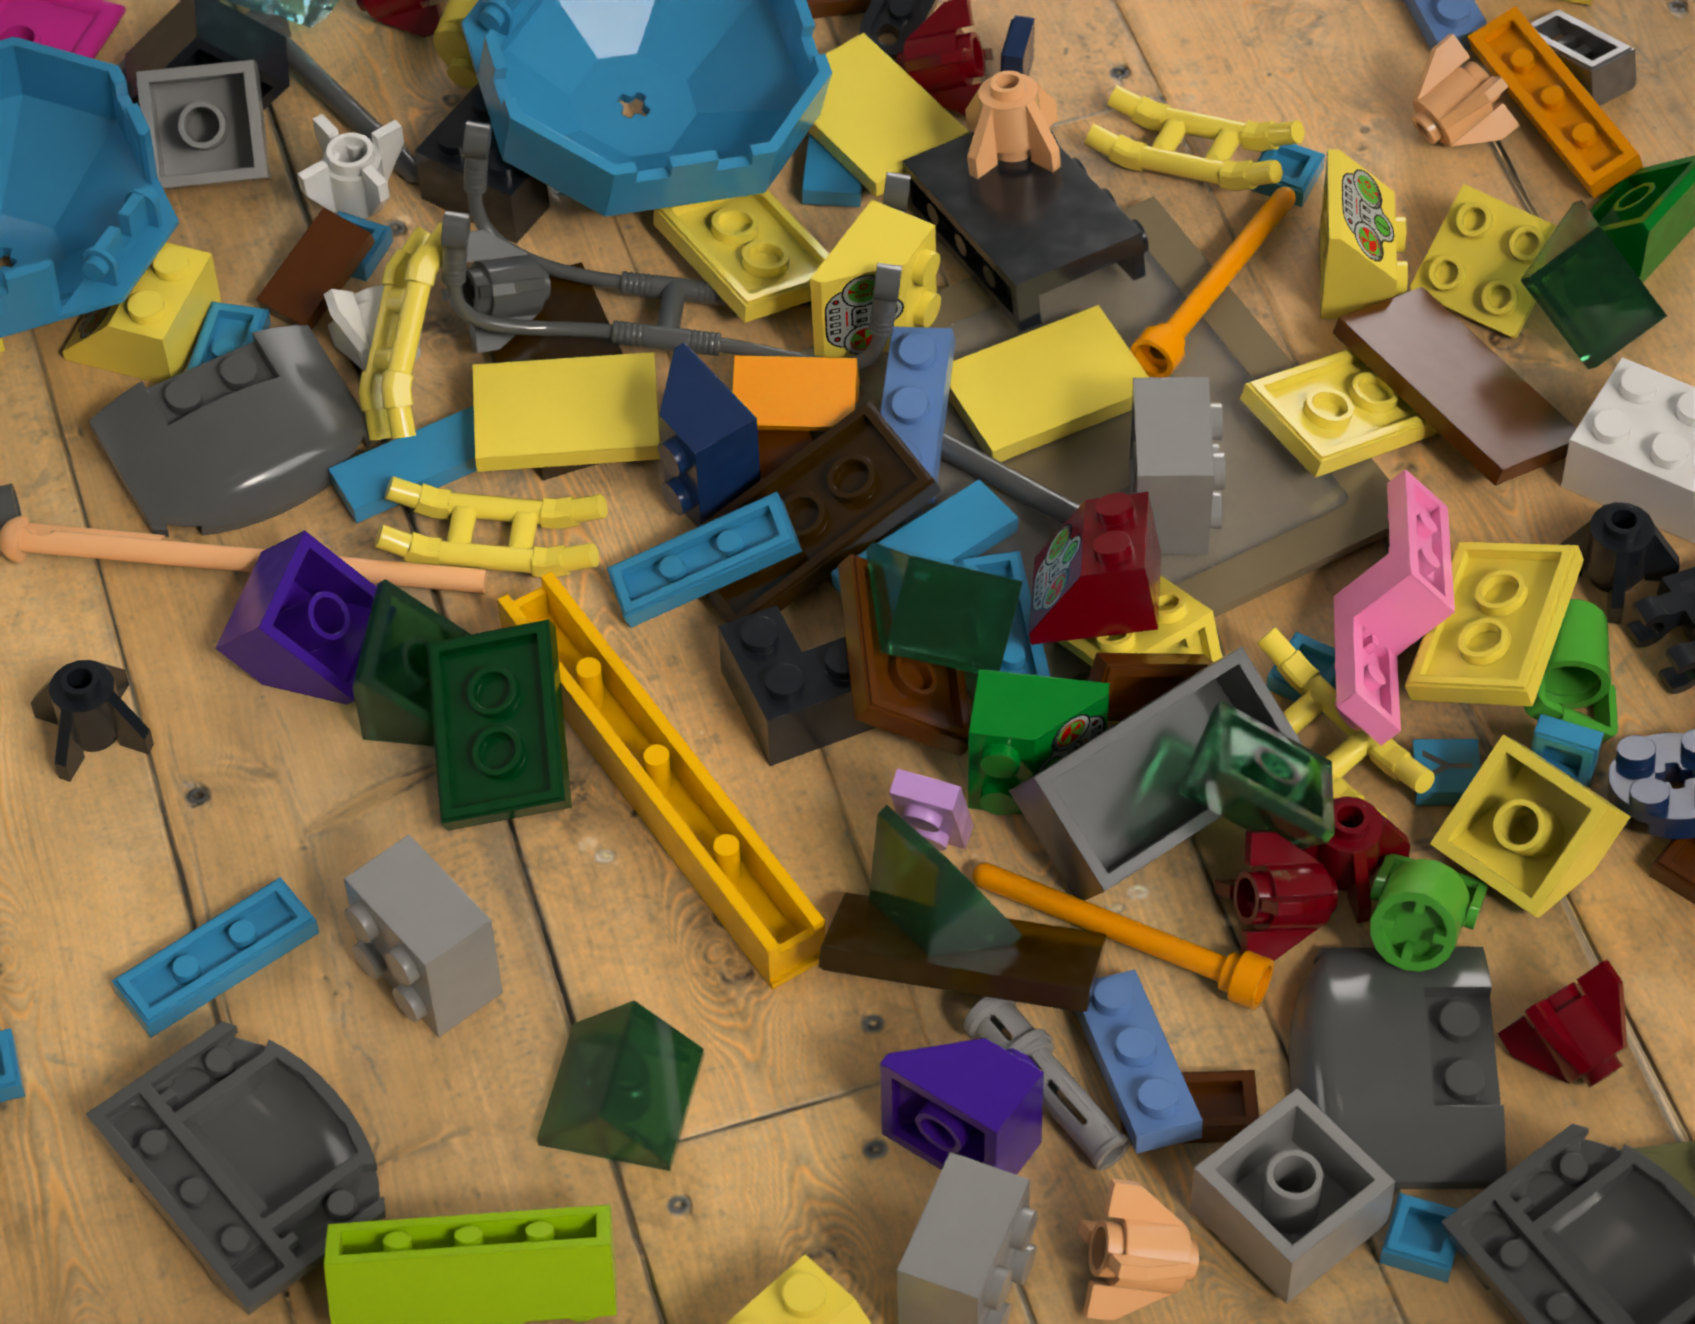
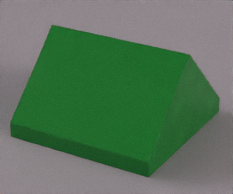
(1650, 212)

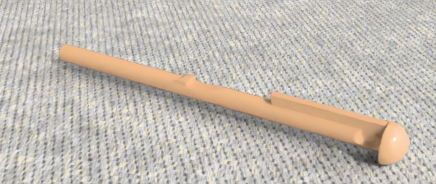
(22, 537)

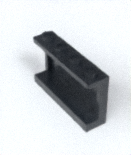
(1022, 224)

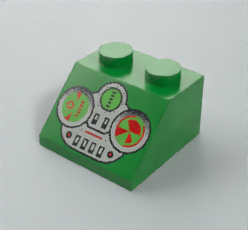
(1025, 726)

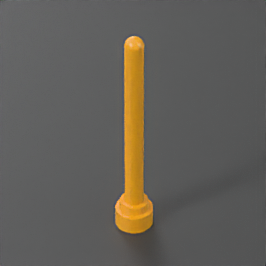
(1162, 345)
(1241, 976)

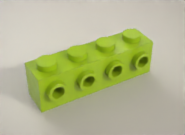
(473, 1268)

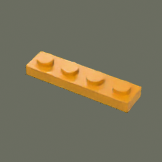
(1555, 102)

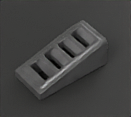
(1596, 59)

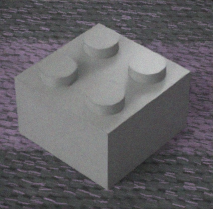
(205, 123)
(1177, 459)
(422, 936)
(1292, 1195)
(967, 1247)

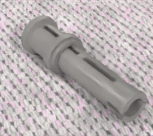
(1099, 1136)

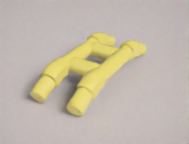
(1174, 124)
(388, 377)
(464, 511)
(1320, 697)

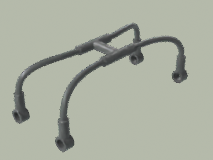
(671, 290)

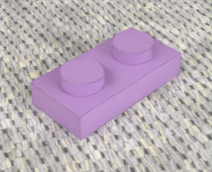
(932, 809)

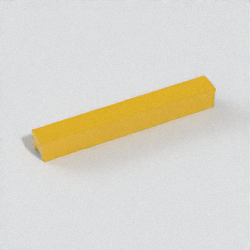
(675, 792)

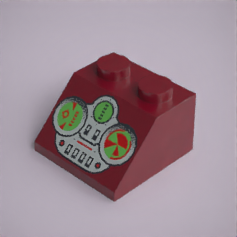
(1098, 572)

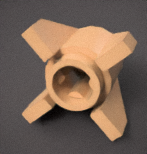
(1457, 101)
(1011, 124)
(1139, 1253)

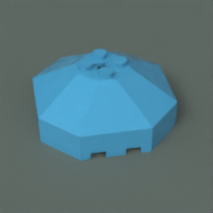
(719, 81)
(74, 187)

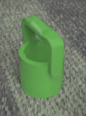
(1580, 672)
(1422, 911)

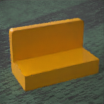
(797, 390)

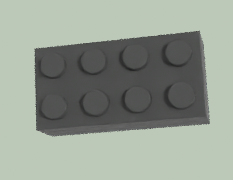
(1117, 795)

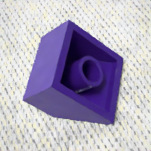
(301, 620)
(963, 1102)

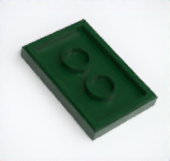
(498, 725)

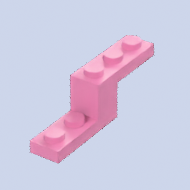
(1392, 608)

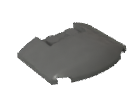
(234, 434)
(1404, 1064)
(243, 1159)
(1583, 1237)

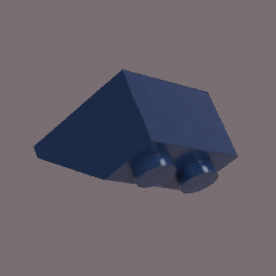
(705, 440)

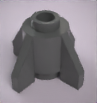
(502, 285)

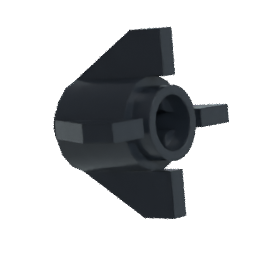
(1621, 549)
(89, 712)

